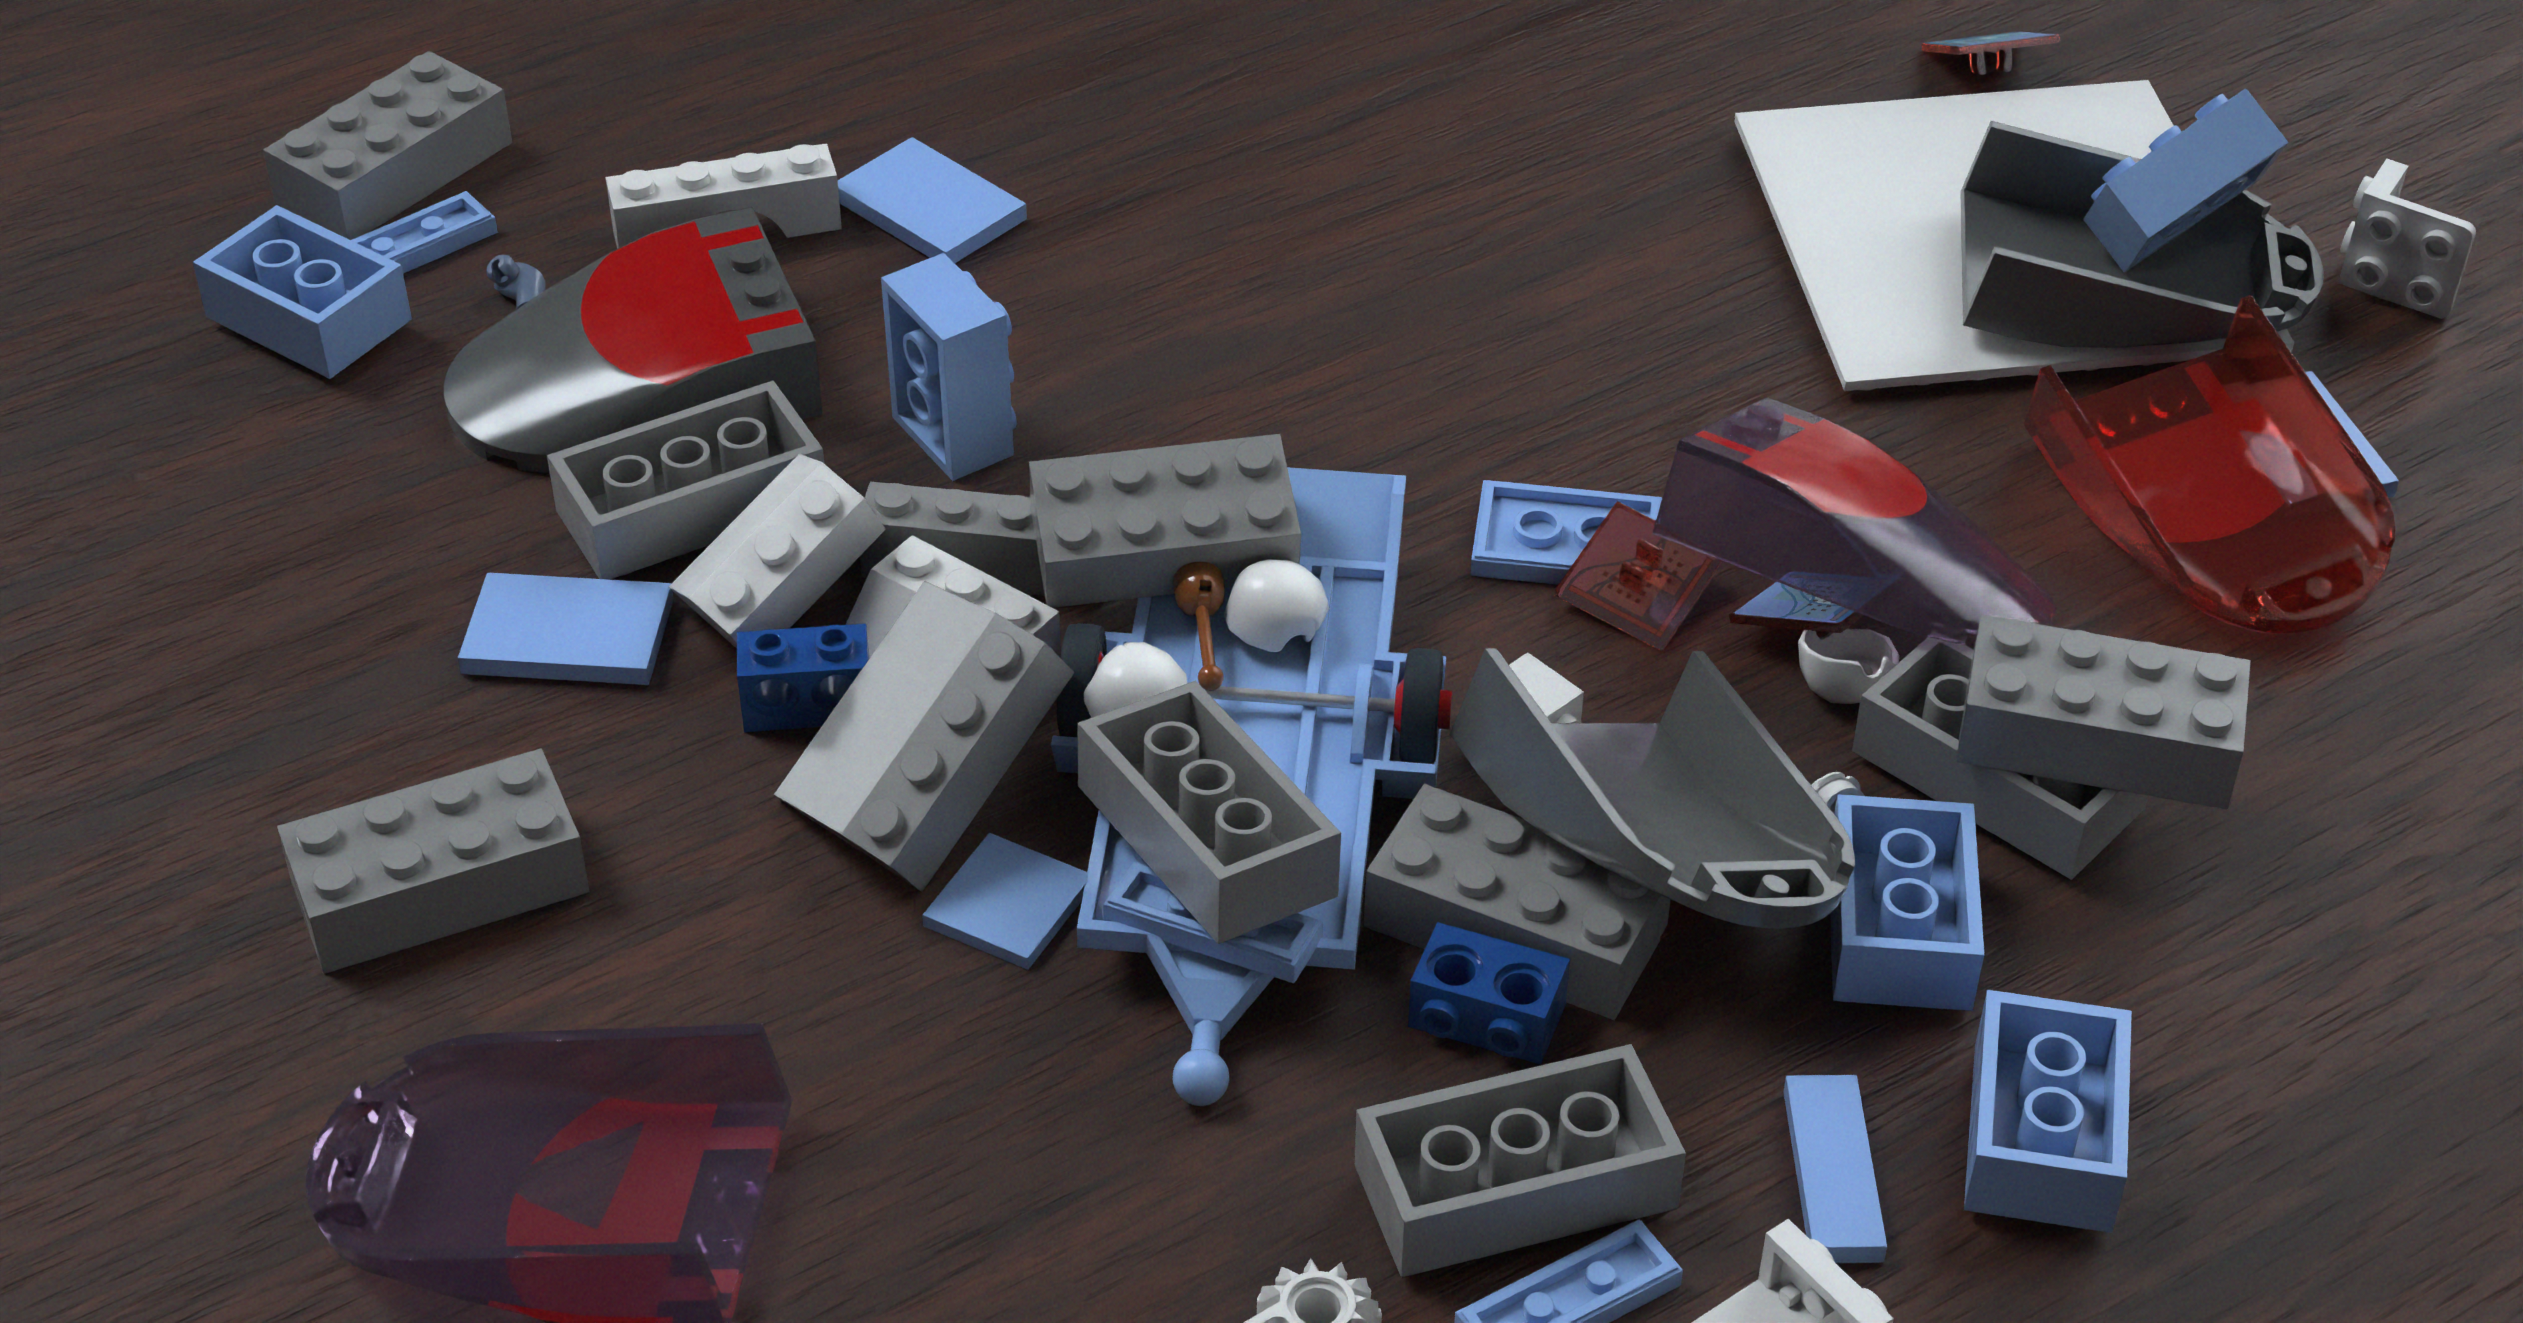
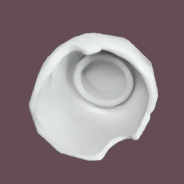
(1275, 603)
(1845, 663)
(1130, 675)

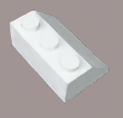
(780, 552)
(903, 571)

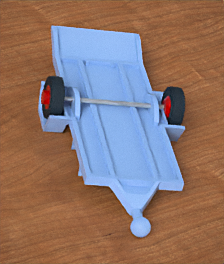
(1320, 709)

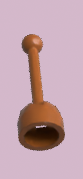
(1202, 605)

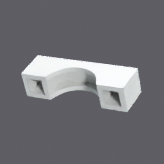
(788, 186)

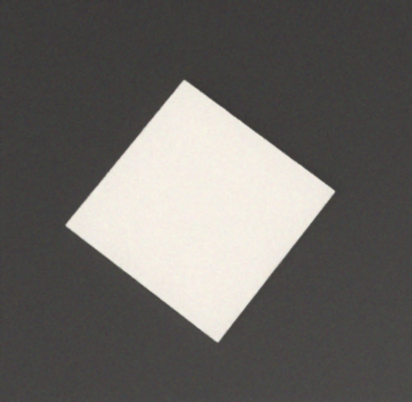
(1877, 224)

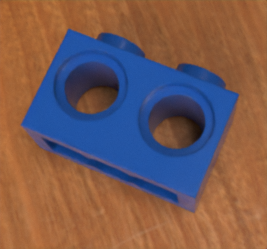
(797, 674)
(1488, 993)

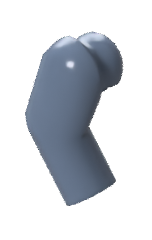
(515, 279)

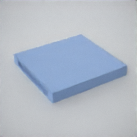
(1007, 901)

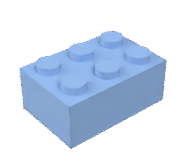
(2183, 177)
(303, 291)
(949, 365)
(1911, 905)
(2049, 1111)

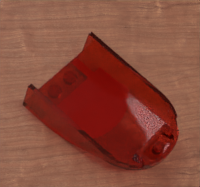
(2200, 477)

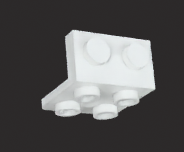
(2403, 247)
(1799, 1286)

